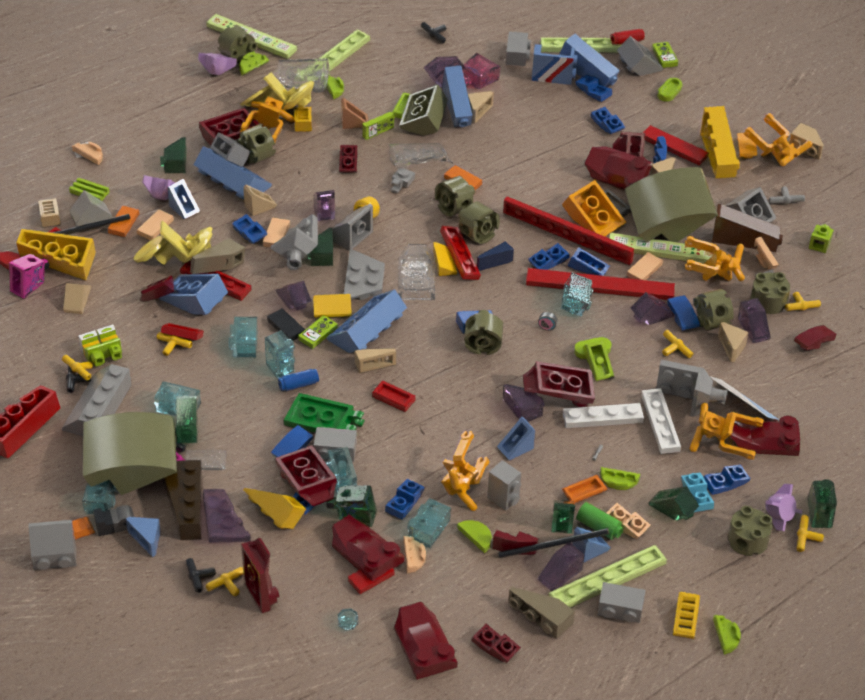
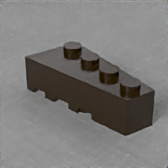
(185, 498)

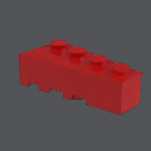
(26, 418)

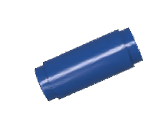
(298, 380)

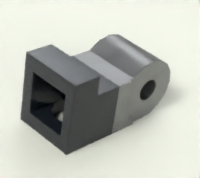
(112, 520)

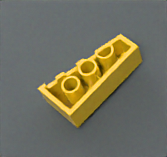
(719, 142)
(63, 252)

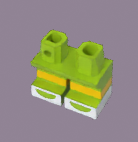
(101, 345)

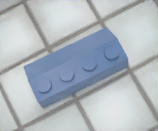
(230, 174)
(368, 322)

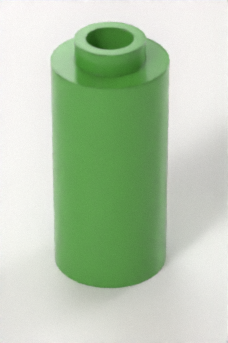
(599, 520)

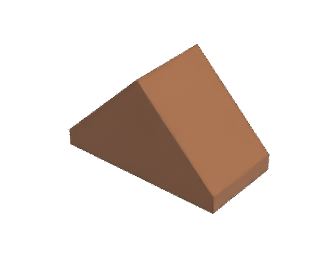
(351, 115)

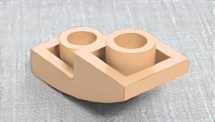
(633, 524)

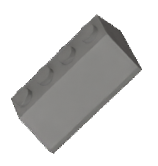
(100, 397)

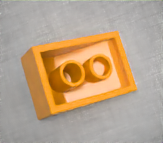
(593, 210)

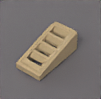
(49, 212)
(369, 359)

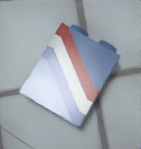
(553, 67)

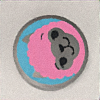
(547, 321)

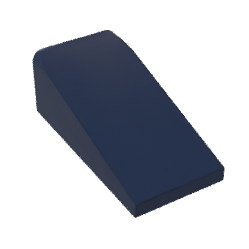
(495, 257)

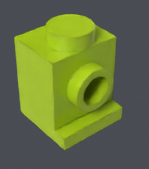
(821, 233)

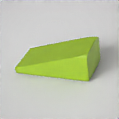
(598, 360)

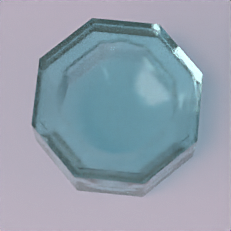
(347, 619)

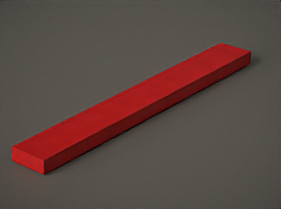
(568, 230)
(603, 284)

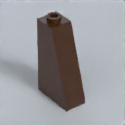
(737, 228)

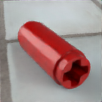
(619, 38)

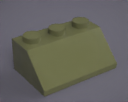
(424, 111)

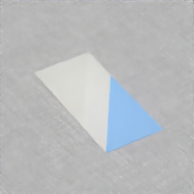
(744, 398)

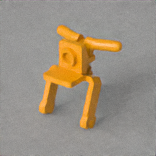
(268, 115)
(780, 147)
(719, 263)
(722, 428)
(463, 474)

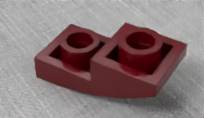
(348, 158)
(814, 337)
(504, 541)
(498, 646)

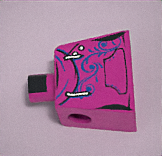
(27, 274)

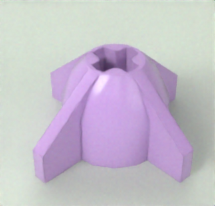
(216, 63)
(157, 187)
(782, 507)

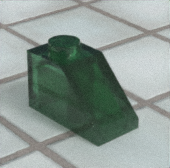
(175, 157)
(323, 253)
(187, 419)
(675, 503)
(562, 516)

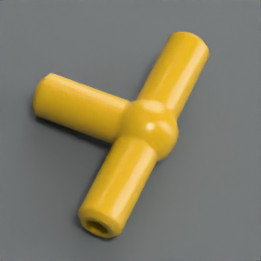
(801, 304)
(172, 341)
(676, 344)
(77, 367)
(804, 534)
(226, 579)

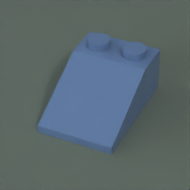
(196, 292)

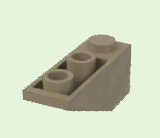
(219, 257)
(544, 610)

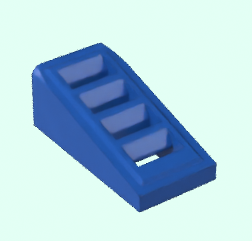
(583, 260)

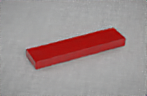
(677, 146)
(460, 253)
(235, 287)

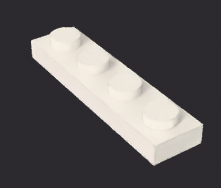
(603, 415)
(661, 421)

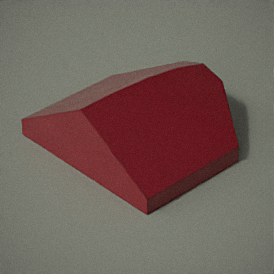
(630, 143)
(158, 289)

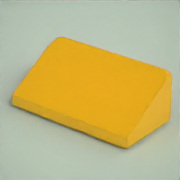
(444, 260)
(332, 305)

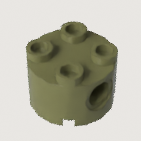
(236, 43)
(259, 142)
(454, 195)
(478, 222)
(771, 291)
(713, 309)
(483, 333)
(749, 531)

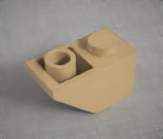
(803, 134)

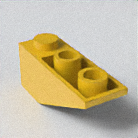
(281, 508)

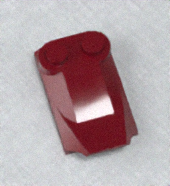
(226, 124)
(616, 167)
(560, 382)
(773, 438)
(308, 475)
(365, 547)
(256, 574)
(423, 641)

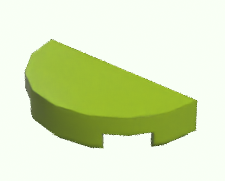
(252, 61)
(335, 87)
(619, 479)
(476, 533)
(728, 633)

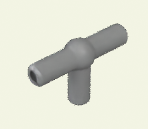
(786, 198)

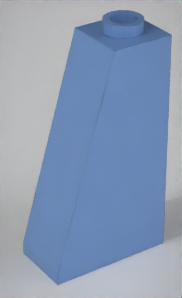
(590, 61)
(456, 92)

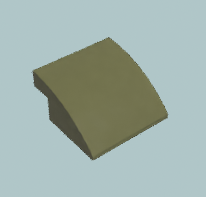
(671, 203)
(129, 449)

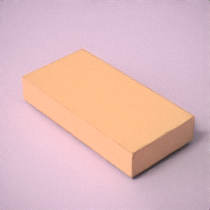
(151, 227)
(276, 231)
(645, 267)

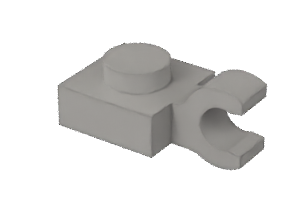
(402, 178)

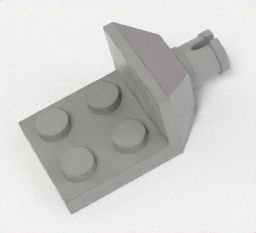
(298, 242)
(690, 383)

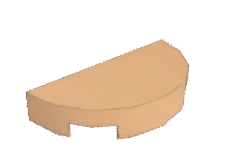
(90, 151)
(765, 257)
(414, 554)

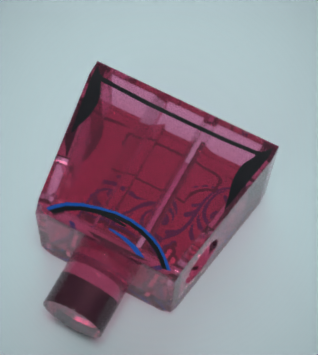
(480, 71)

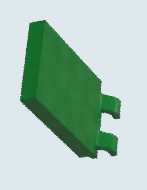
(316, 412)

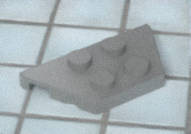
(363, 276)

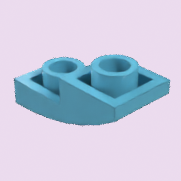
(698, 488)

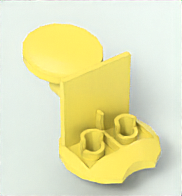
(276, 90)
(172, 244)

